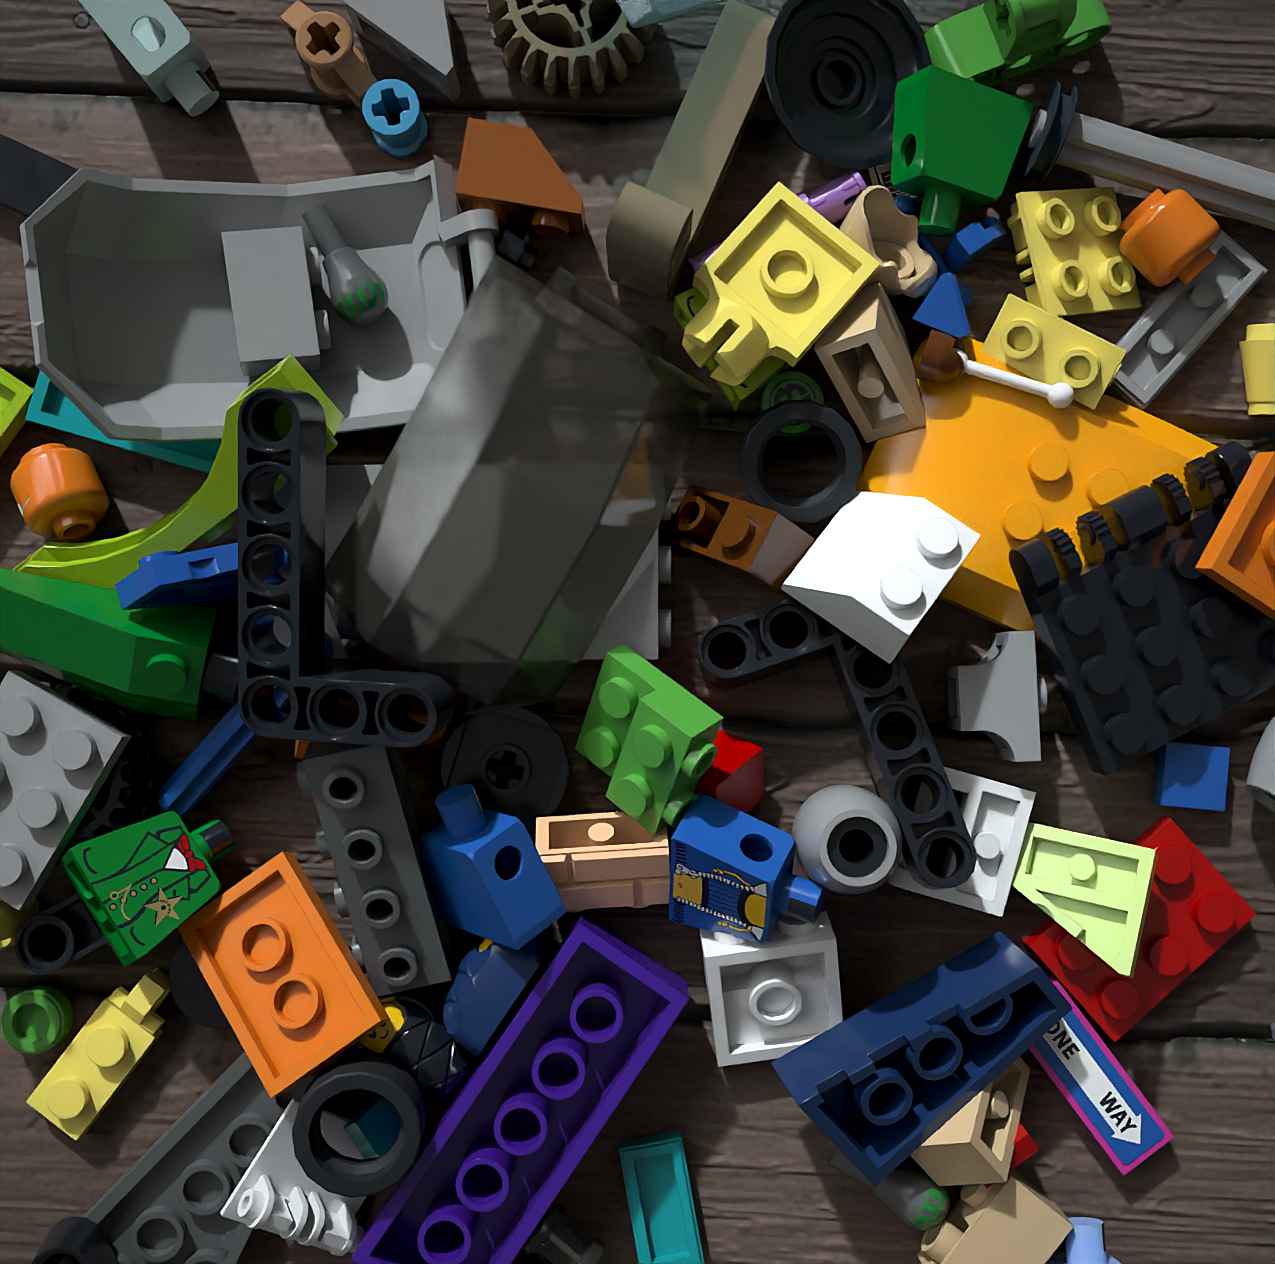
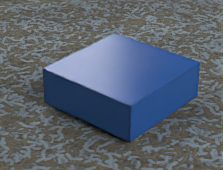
(1192, 776)

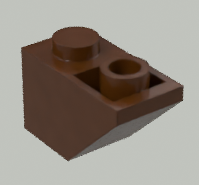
(738, 537)

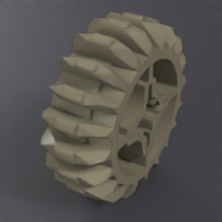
(528, 31)

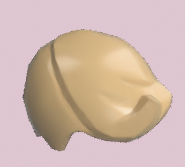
(893, 241)

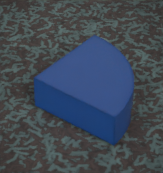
(973, 243)

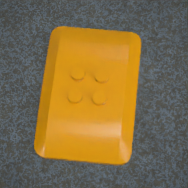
(1018, 471)

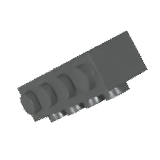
(382, 879)

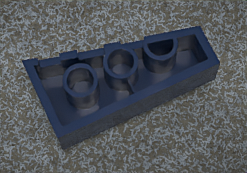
(921, 1053)

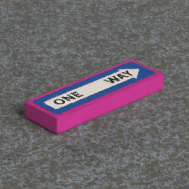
(1099, 1090)

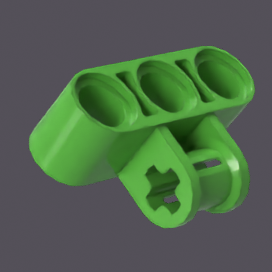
(1015, 37)

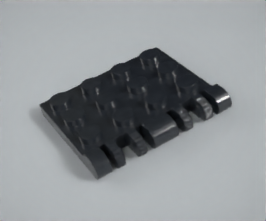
(1139, 631)

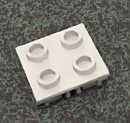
(288, 1203)

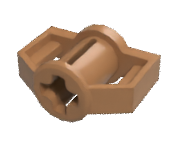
(329, 49)

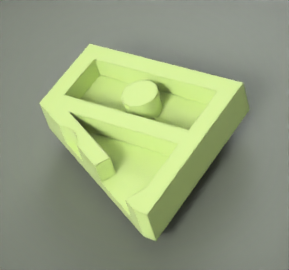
(1089, 888)

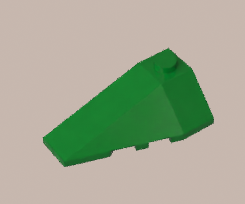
(130, 657)

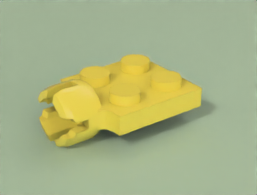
(773, 287)

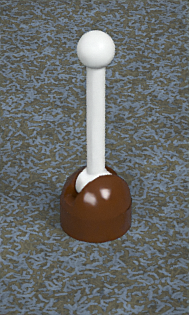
(947, 359)

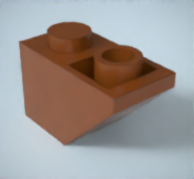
(518, 179)

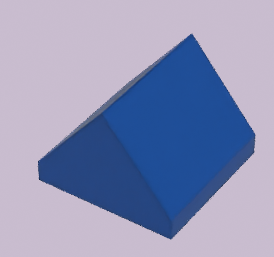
(944, 308)

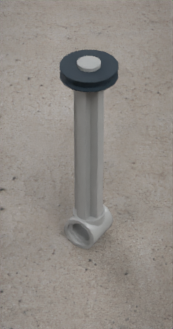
(1143, 161)

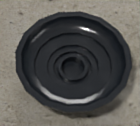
(837, 76)

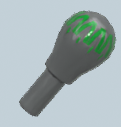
(354, 286)
(905, 1190)

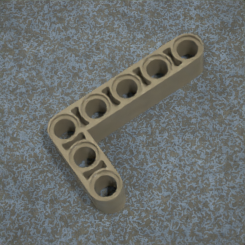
(659, 223)

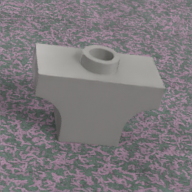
(1000, 696)

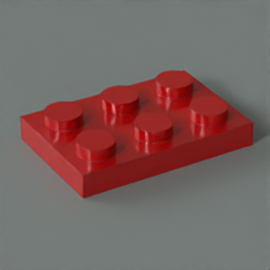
(1185, 922)

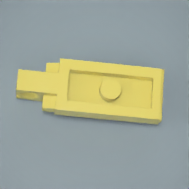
(102, 1056)

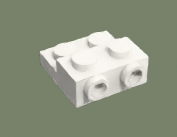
(771, 992)

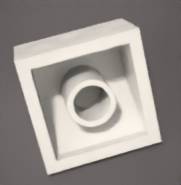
(881, 567)

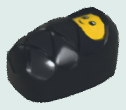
(420, 1044)

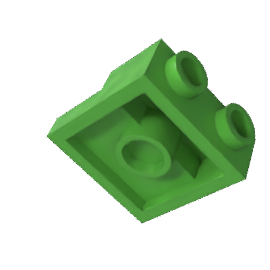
(647, 739)

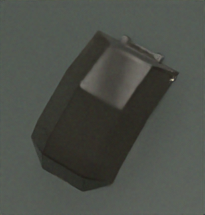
(515, 494)

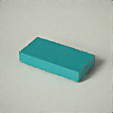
(661, 1199)

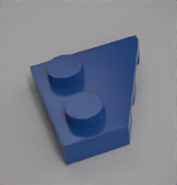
(187, 578)

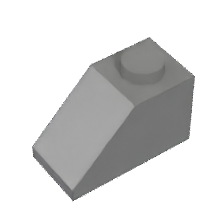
(414, 35)

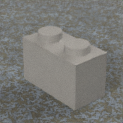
(273, 298)

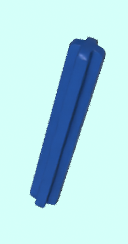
(216, 755)

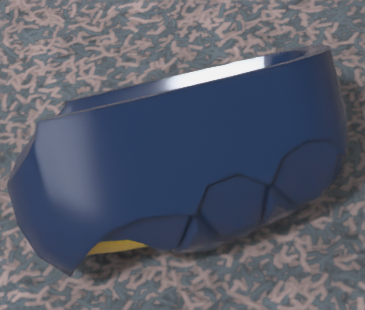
(489, 988)

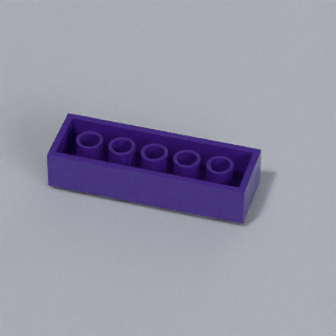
(530, 1105)

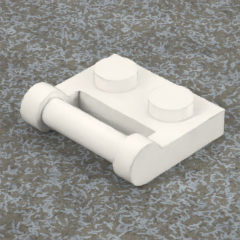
(997, 825)

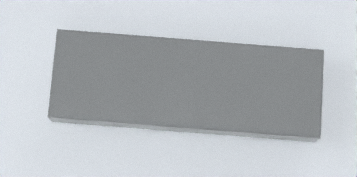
(1182, 322)

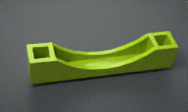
(204, 514)

